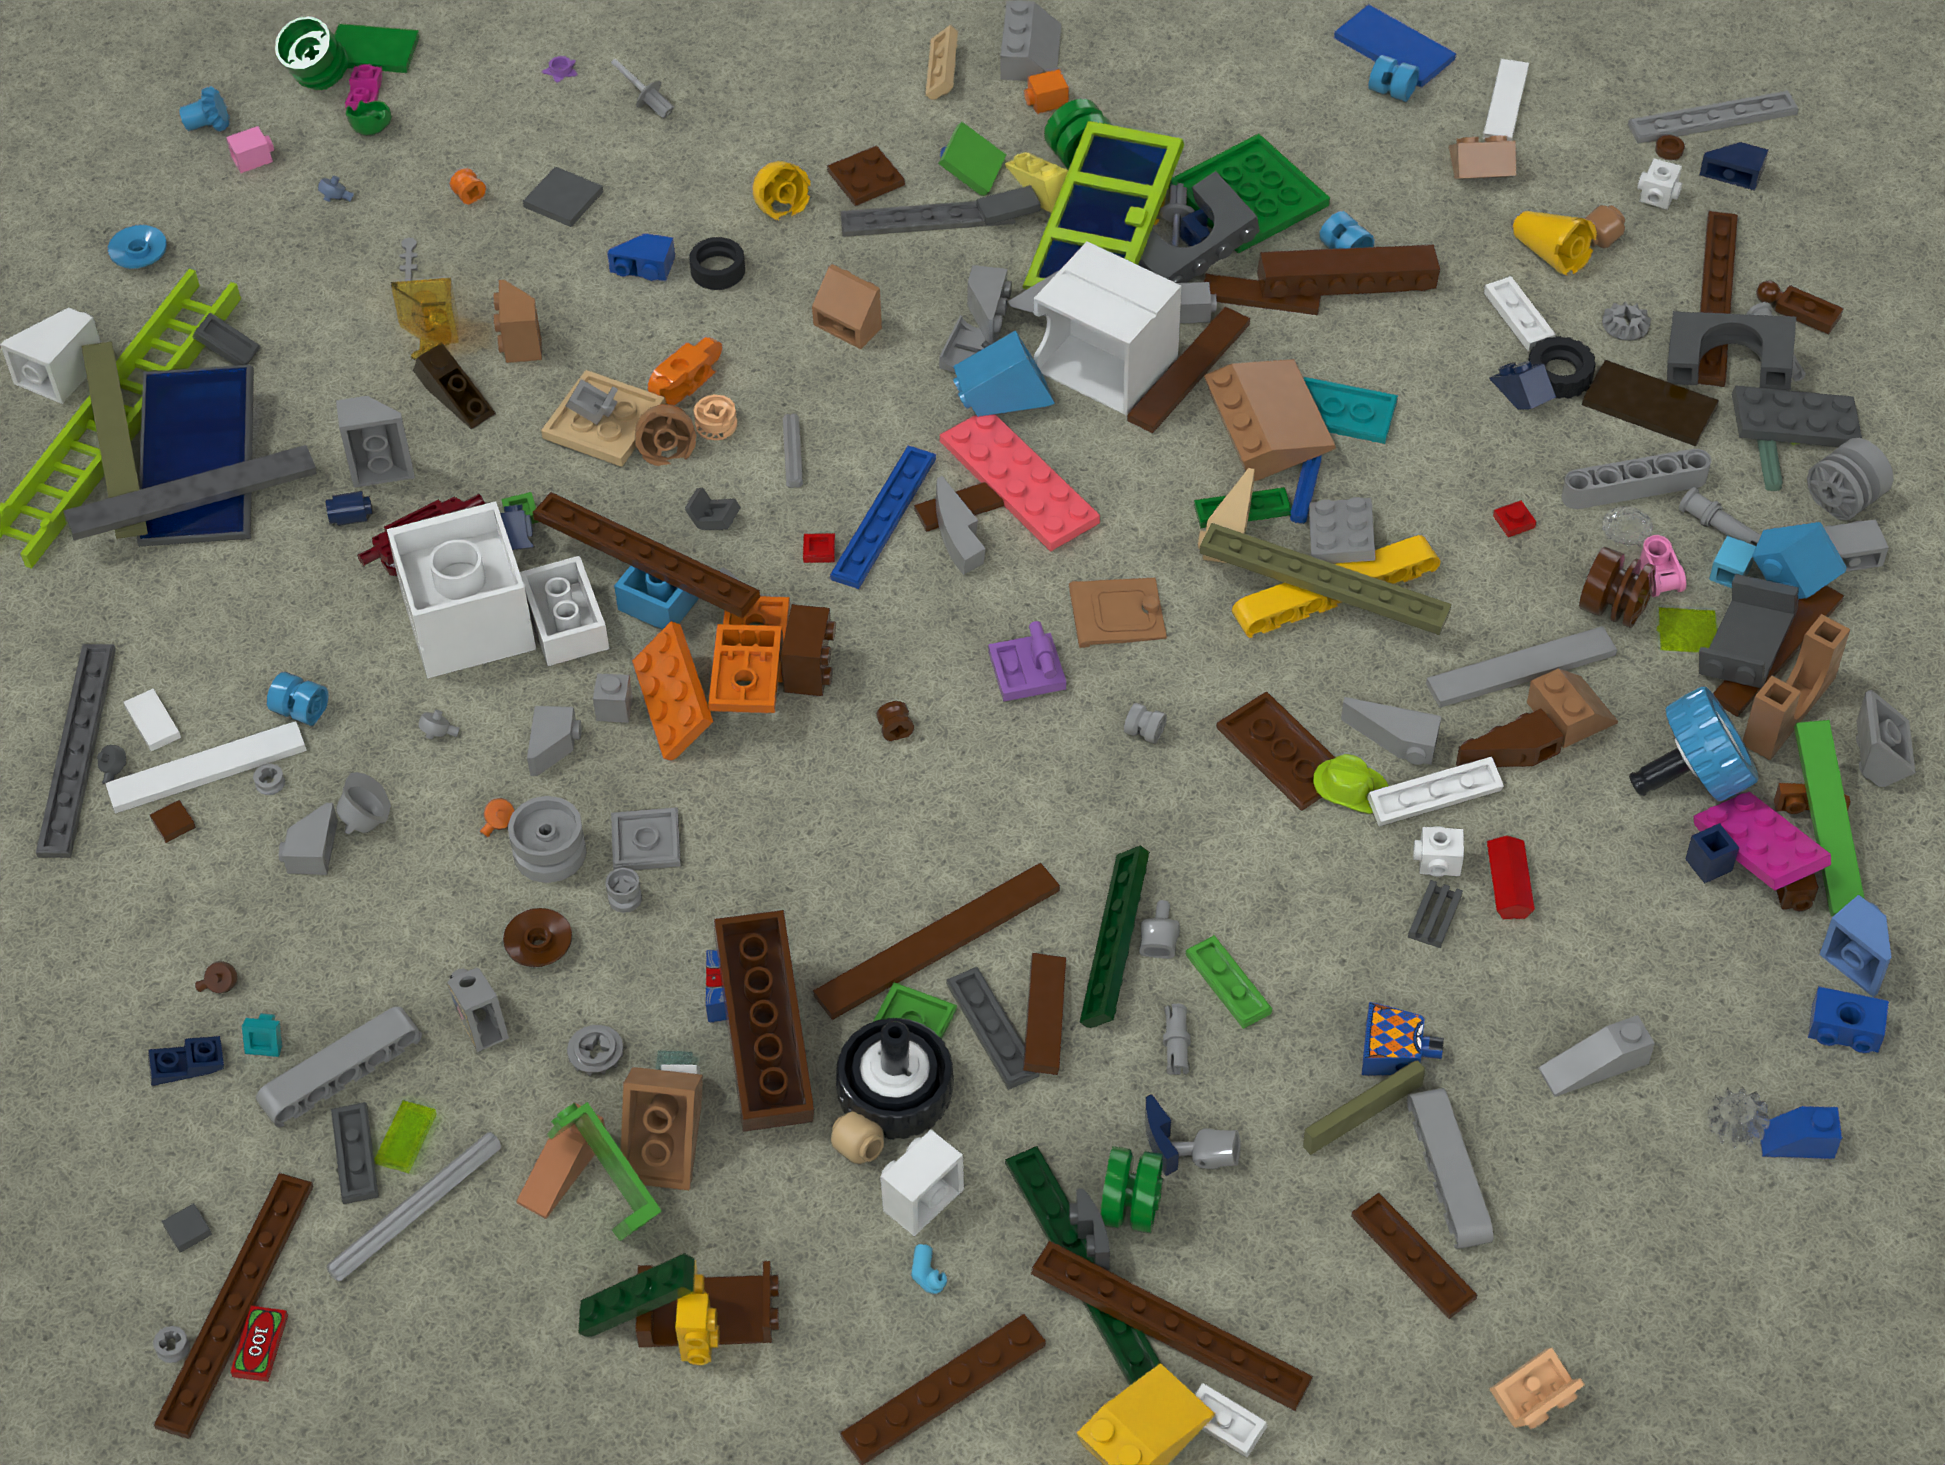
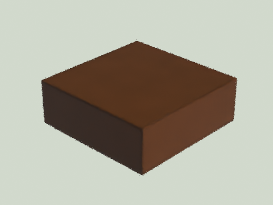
(172, 821)

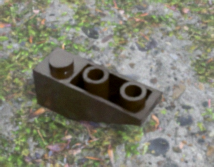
(452, 386)

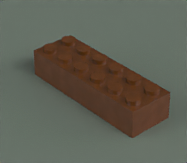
(763, 1021)

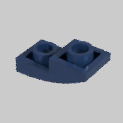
(195, 1059)

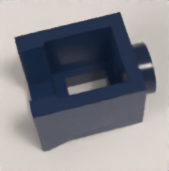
(518, 527)

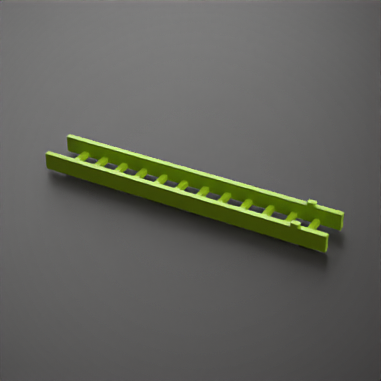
(84, 419)

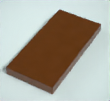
(1277, 747)

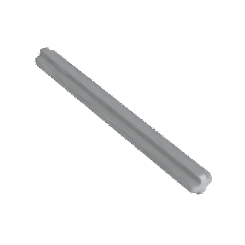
(413, 1206)

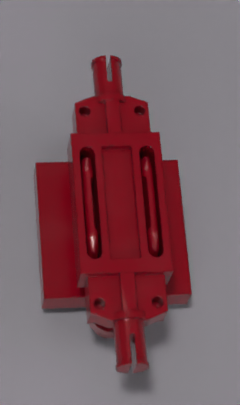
(381, 544)

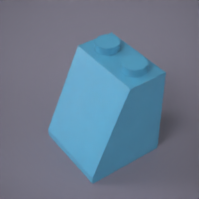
(1002, 379)

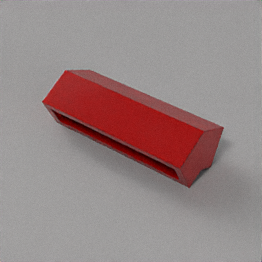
(1510, 877)

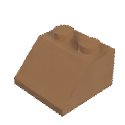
(1570, 705)

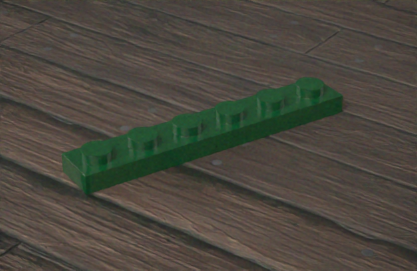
(1114, 937)

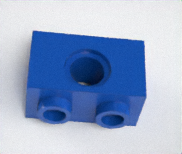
(1864, 1013)

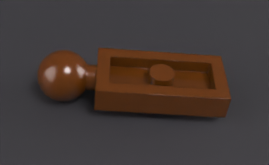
(1802, 305)

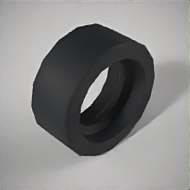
(722, 278)

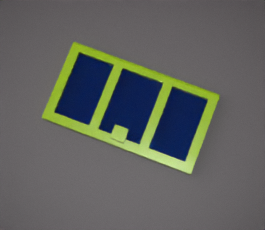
(1107, 196)

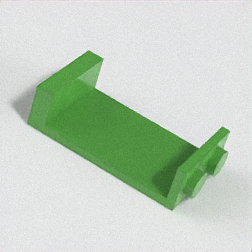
(614, 1163)

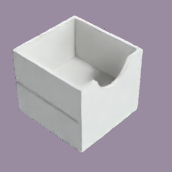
(1108, 327)
(462, 589)

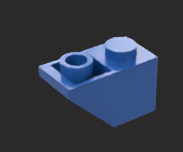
(644, 257)

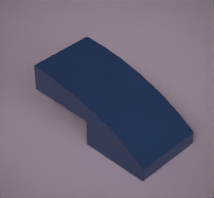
(1158, 1131)

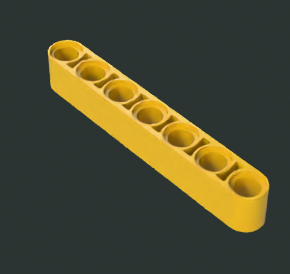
(1286, 602)

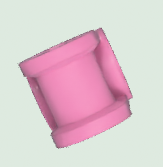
(1669, 573)

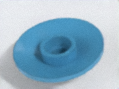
(137, 246)

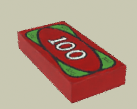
(259, 1343)

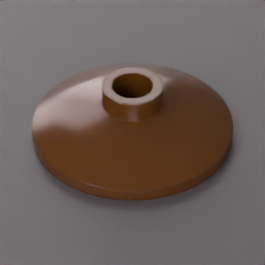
(534, 926)

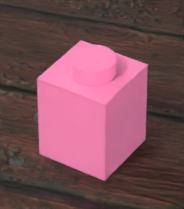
(250, 149)

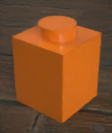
(1047, 91)

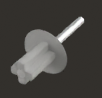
(648, 94)
(1176, 209)

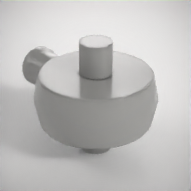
(436, 725)

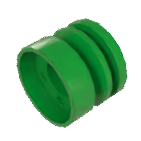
(311, 53)

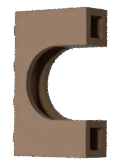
(1784, 704)

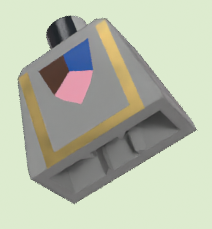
(472, 991)

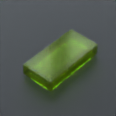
(405, 1136)

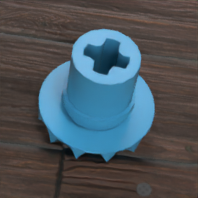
(206, 111)

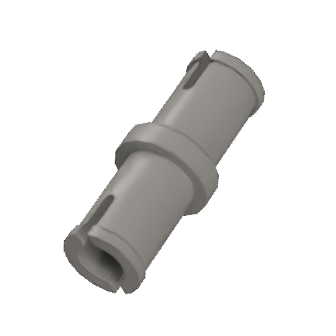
(1176, 1039)

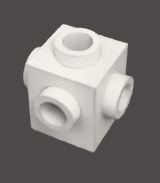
(1662, 181)
(1440, 851)

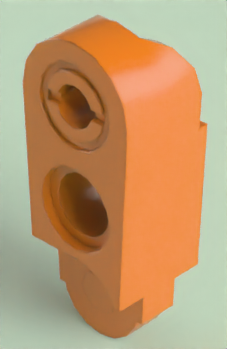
(685, 370)

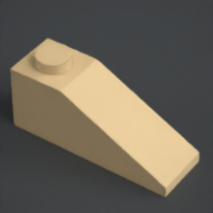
(1233, 510)

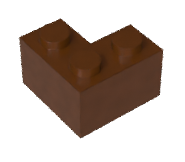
(806, 650)

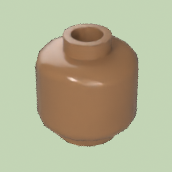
(1608, 224)

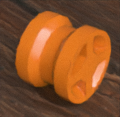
(467, 186)

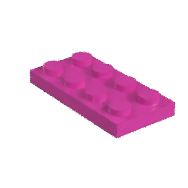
(1766, 840)

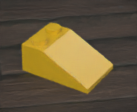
(1146, 1422)

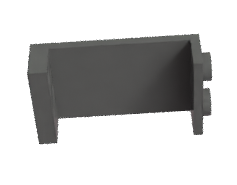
(1750, 631)

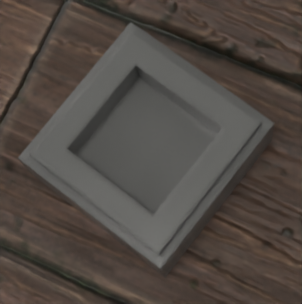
(186, 1228)

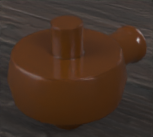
(218, 977)

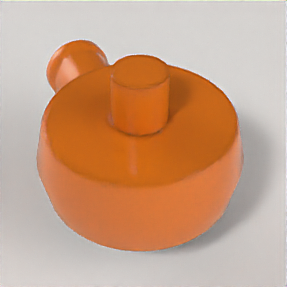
(497, 815)

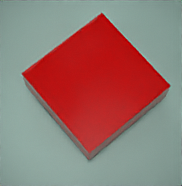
(819, 548)

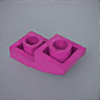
(364, 85)

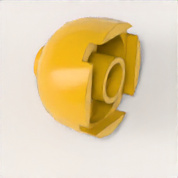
(782, 183)

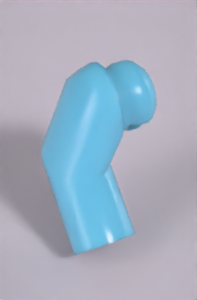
(924, 1274)

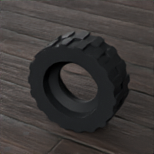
(1569, 350)

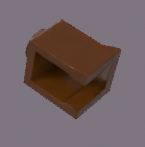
(1799, 894)

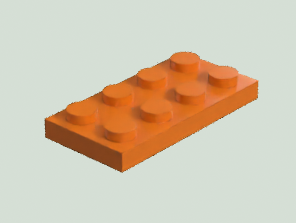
(672, 691)

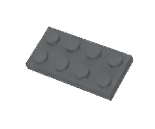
(1795, 416)

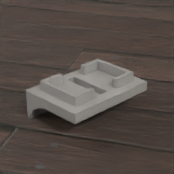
(964, 337)

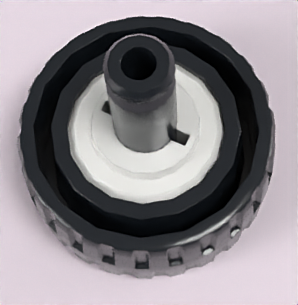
(895, 1076)

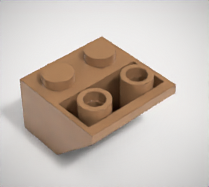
(1483, 159)
(847, 307)
(517, 323)

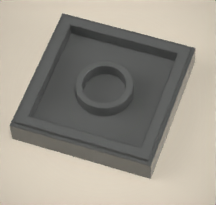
(563, 196)

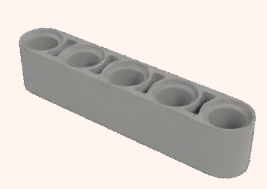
(1635, 478)
(337, 1065)
(1452, 1169)

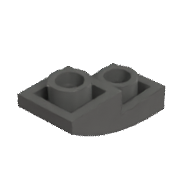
(1090, 1226)

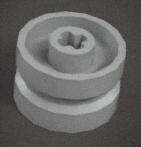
(547, 839)

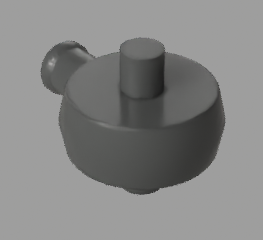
(111, 761)

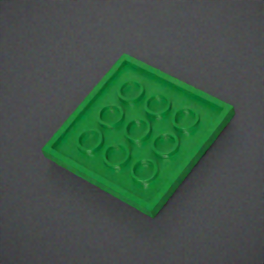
(1264, 181)

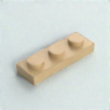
(941, 63)

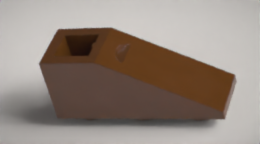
(1517, 744)

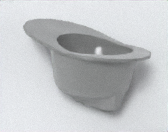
(362, 803)

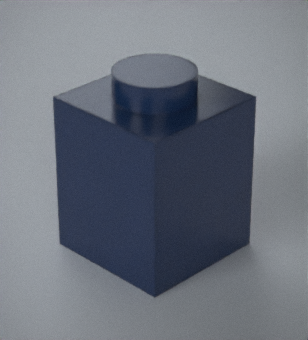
(1712, 853)

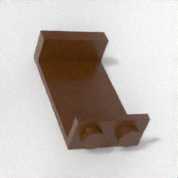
(741, 1306)

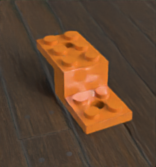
(749, 654)

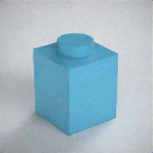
(1732, 559)

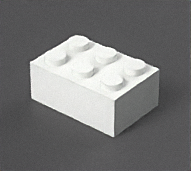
(564, 611)

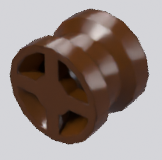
(895, 720)

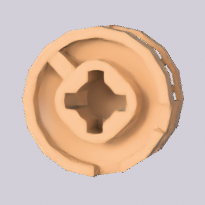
(715, 415)

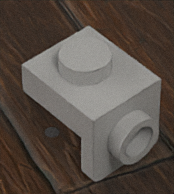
(592, 402)

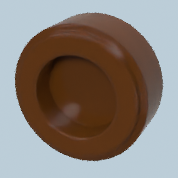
(1669, 147)

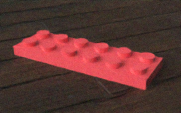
(1021, 479)

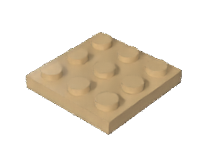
(613, 436)

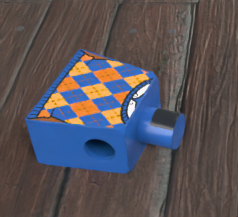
(1395, 1040)

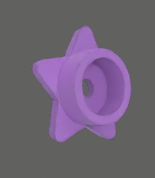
(560, 62)

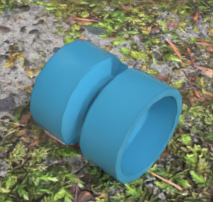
(1393, 78)
(1344, 232)
(297, 698)

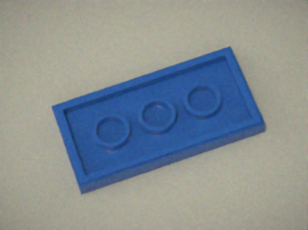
(1379, 34)

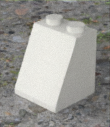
(50, 354)

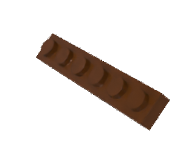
(942, 1389)

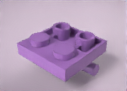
(1027, 665)

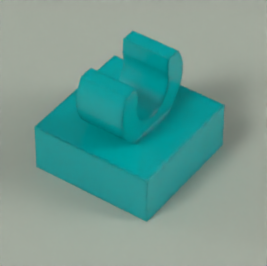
(262, 1035)

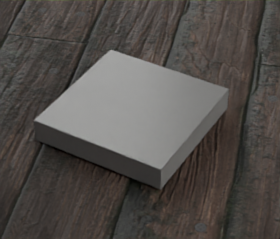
(646, 839)

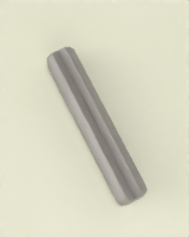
(792, 450)

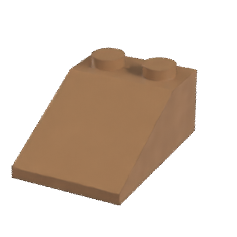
(661, 1125)

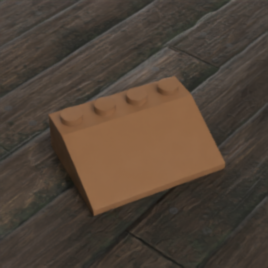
(1269, 415)

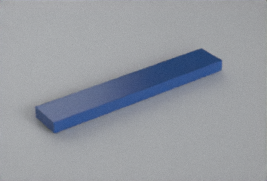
(883, 517)

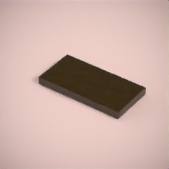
(1650, 402)

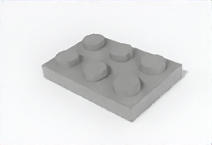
(1342, 530)

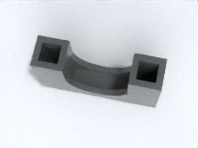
(1232, 227)
(1699, 332)

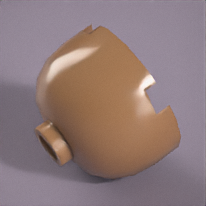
(661, 430)

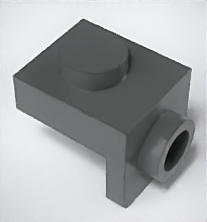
(709, 513)

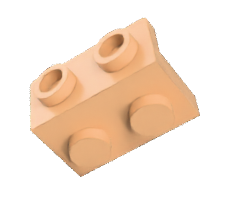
(1536, 1390)

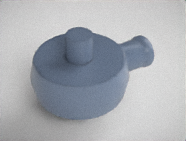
(333, 189)

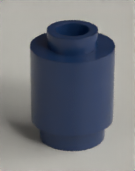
(348, 508)

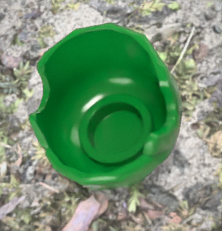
(369, 117)

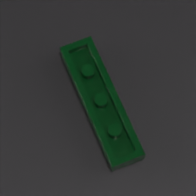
(636, 1295)

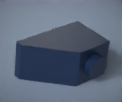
(1735, 164)

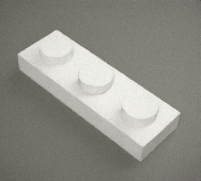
(1518, 312)

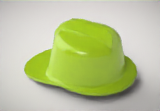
(1348, 782)

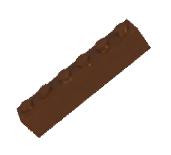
(1348, 271)

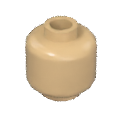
(857, 1138)

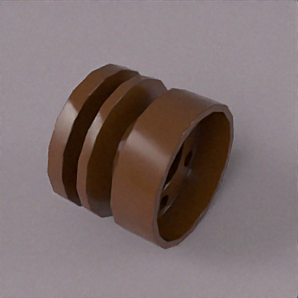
(1615, 586)

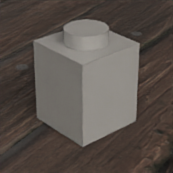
(1196, 302)
(612, 698)

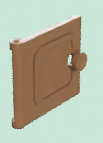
(1113, 611)

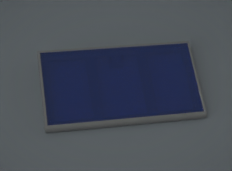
(190, 427)

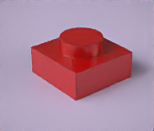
(1514, 518)

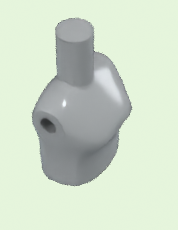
(1159, 933)
(1212, 1148)

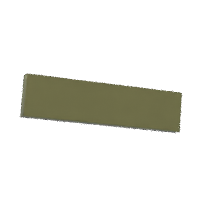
(1363, 1107)

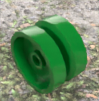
(1067, 127)
(1134, 1190)

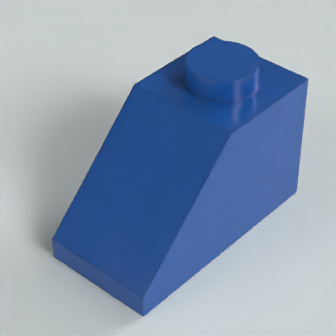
(1803, 1134)

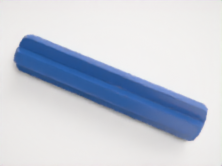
(1305, 490)

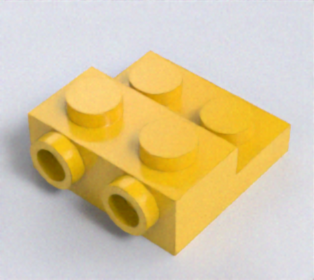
(696, 1324)

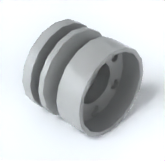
(1850, 478)

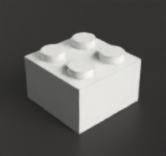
(922, 1182)

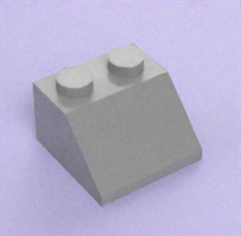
(1883, 742)

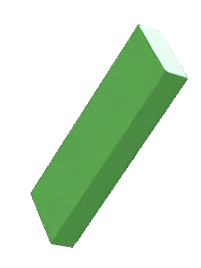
(1228, 981)

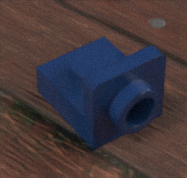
(1194, 228)

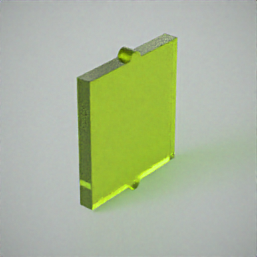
(1686, 629)

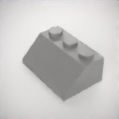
(1028, 41)
(373, 441)

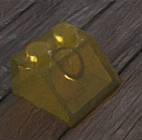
(427, 309)

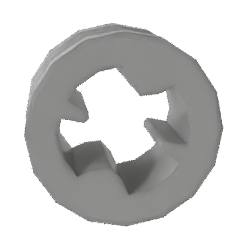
(269, 770)
(160, 1342)

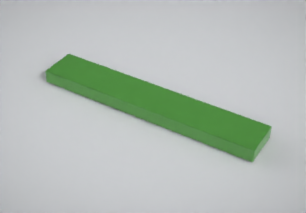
(1829, 812)

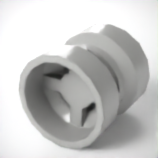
(1145, 723)
(623, 890)

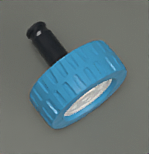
(1705, 746)

